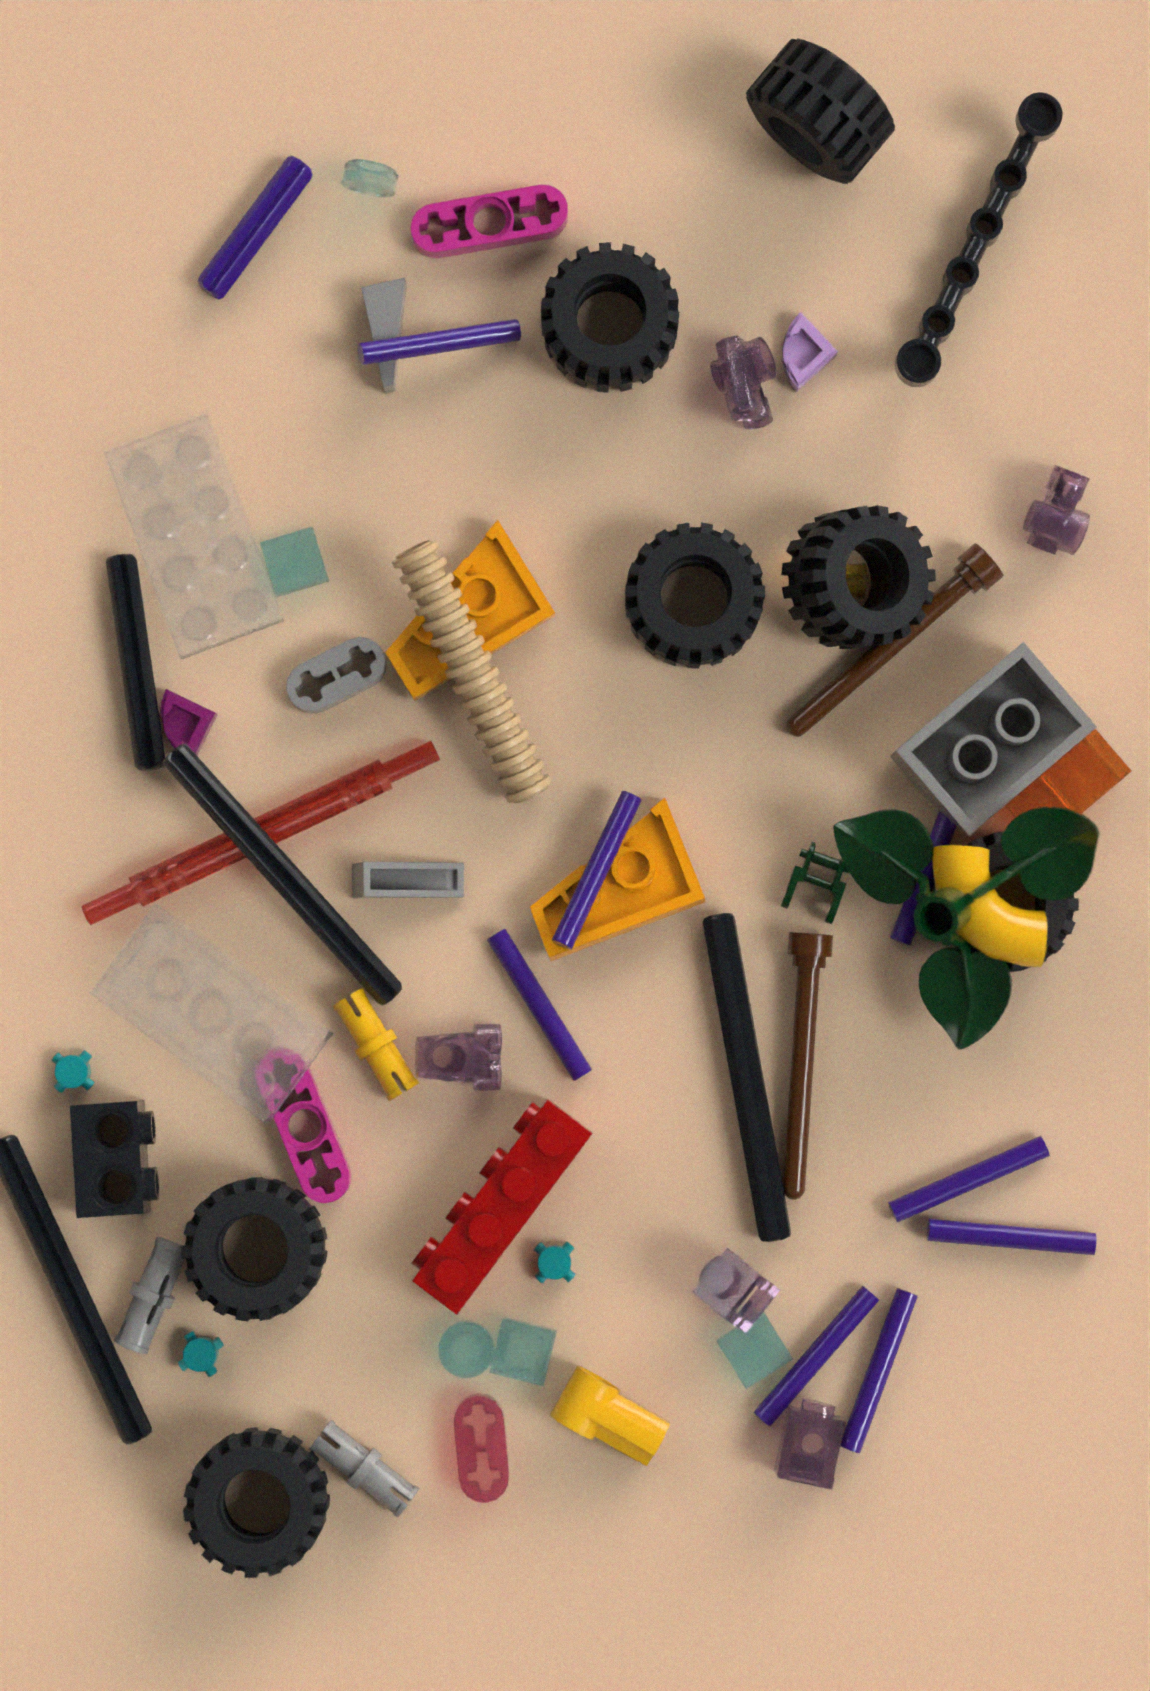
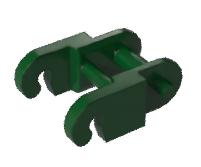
(800, 874)

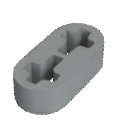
(330, 663)

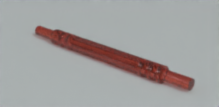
(278, 823)

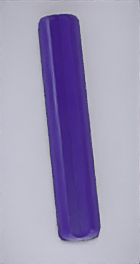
(255, 227)

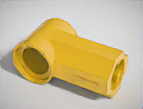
(598, 1410)

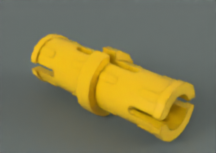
(375, 1044)

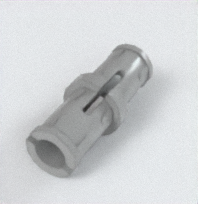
(151, 1296)
(364, 1468)

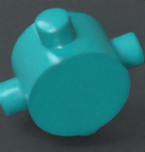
(72, 1071)
(554, 1262)
(200, 1354)

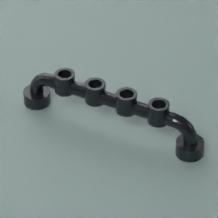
(1036, 122)

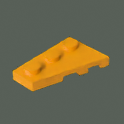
(500, 600)
(644, 884)

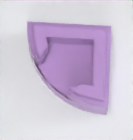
(804, 352)

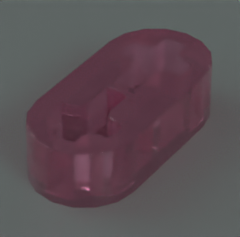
(495, 1447)

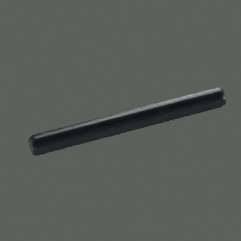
(282, 874)
(746, 1077)
(71, 1292)

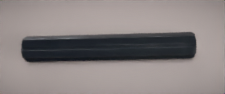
(135, 662)

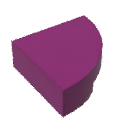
(185, 721)

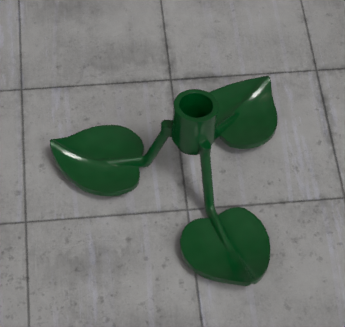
(960, 987)

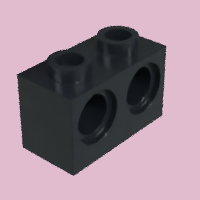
(97, 1159)

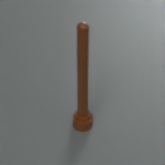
(974, 572)
(809, 955)

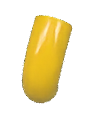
(994, 925)

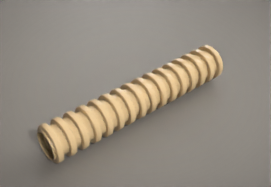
(472, 672)

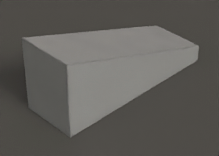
(385, 315)
(407, 880)

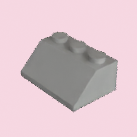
(993, 740)

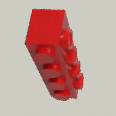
(503, 1205)

